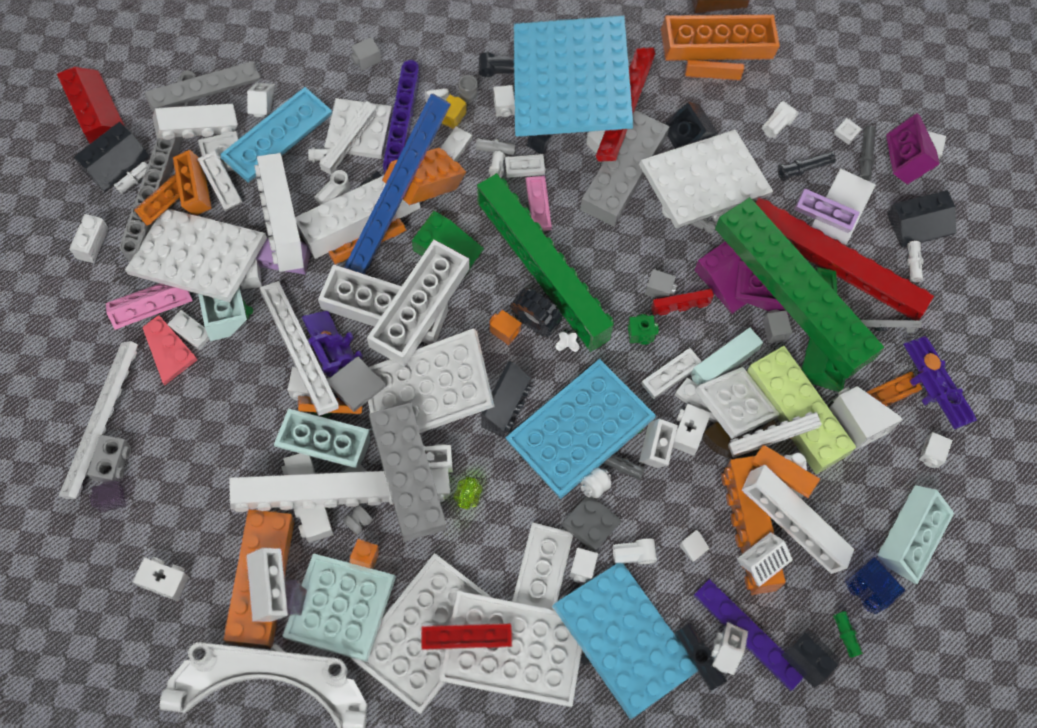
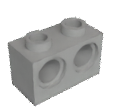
(103, 459)

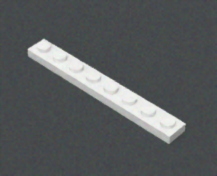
(299, 349)
(103, 410)

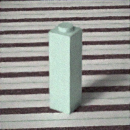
(727, 357)

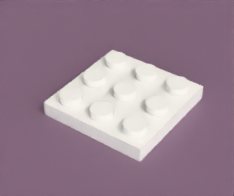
(373, 138)
(737, 402)

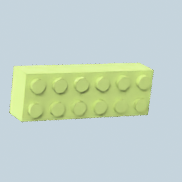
(795, 396)

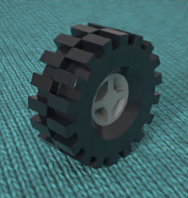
(536, 312)

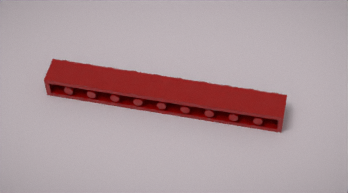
(849, 264)

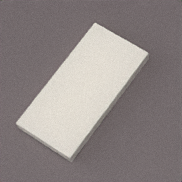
(848, 191)
(543, 566)

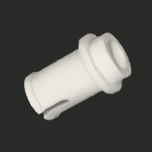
(316, 154)

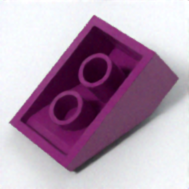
(911, 150)
(720, 274)
(752, 290)

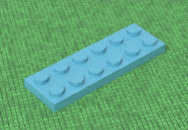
(277, 132)

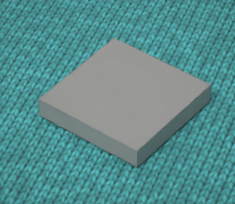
(355, 384)

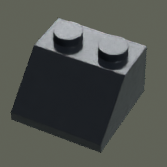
(689, 126)
(811, 658)

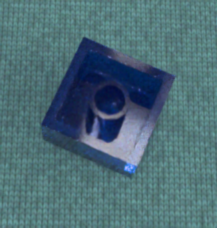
(874, 586)

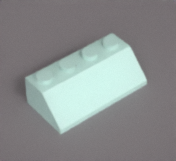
(323, 438)
(916, 533)

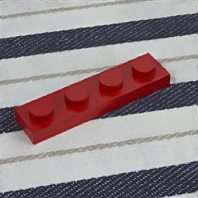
(466, 636)

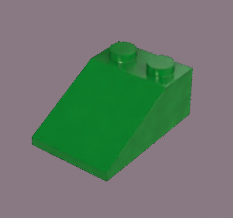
(447, 233)

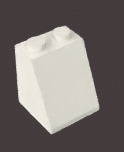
(863, 416)

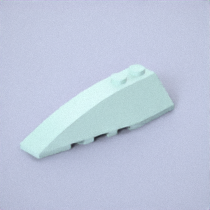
(222, 317)

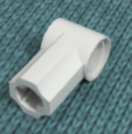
(782, 116)
(332, 189)
(641, 551)

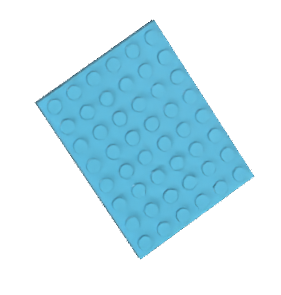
(571, 76)

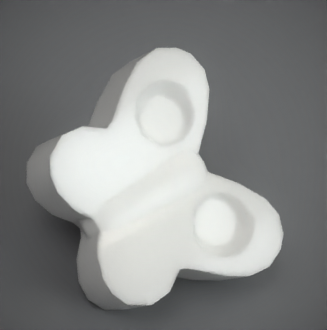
(567, 340)

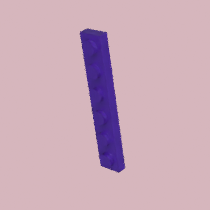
(757, 641)

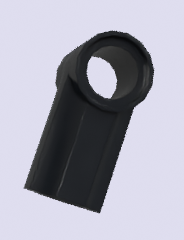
(490, 65)

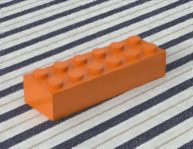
(719, 37)
(750, 520)
(261, 530)

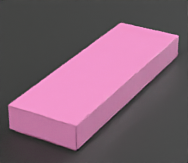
(538, 201)

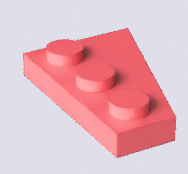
(167, 350)

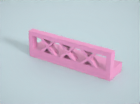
(145, 304)

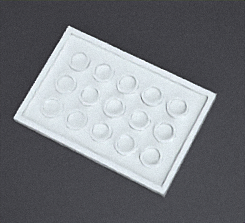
(705, 178)
(196, 254)
(439, 380)
(397, 652)
(536, 667)

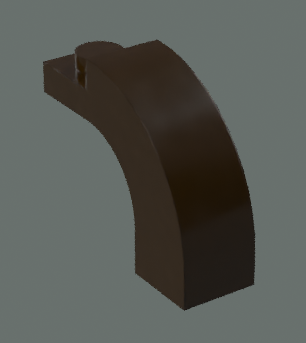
(718, 440)

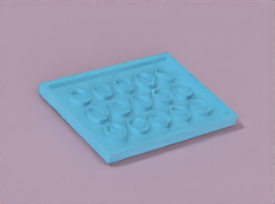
(580, 428)
(625, 639)

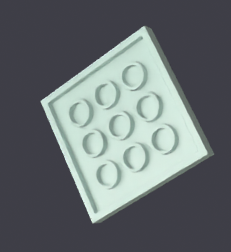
(341, 607)

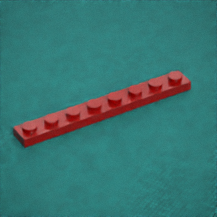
(638, 72)

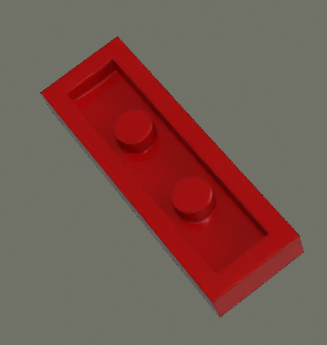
(682, 302)

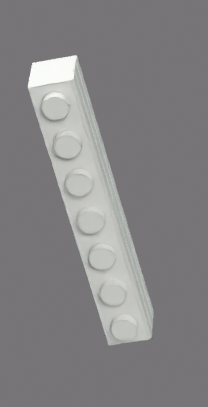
(348, 137)
(774, 434)

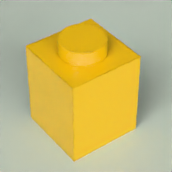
(455, 112)

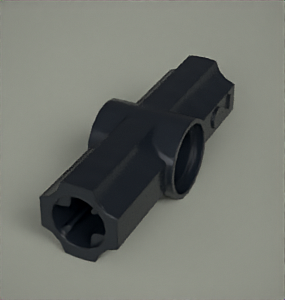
(693, 643)

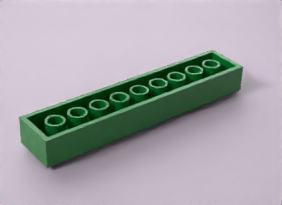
(544, 262)
(799, 288)

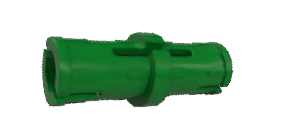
(847, 634)

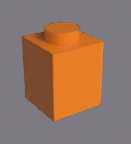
(504, 327)
(364, 554)

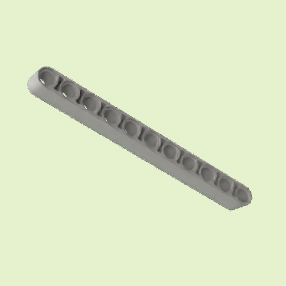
(153, 172)

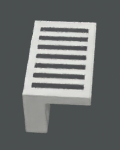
(765, 558)

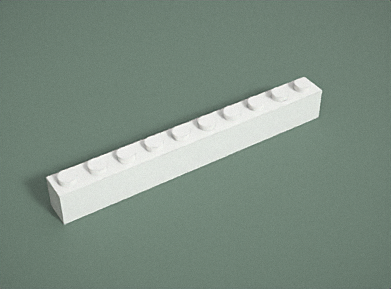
(319, 489)

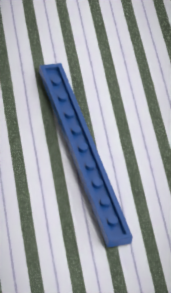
(397, 184)

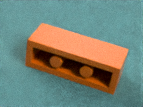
(191, 183)

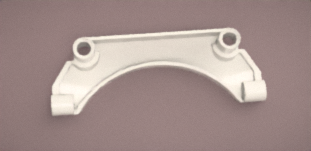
(231, 664)

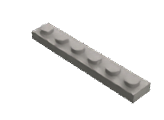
(202, 86)

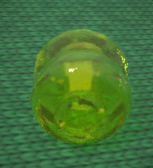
(467, 493)

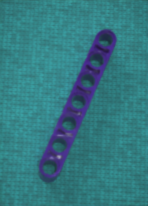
(402, 112)

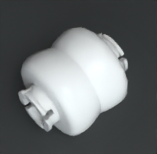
(596, 483)

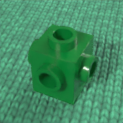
(642, 329)

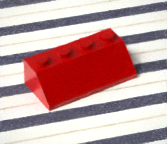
(89, 101)

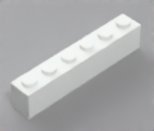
(798, 519)

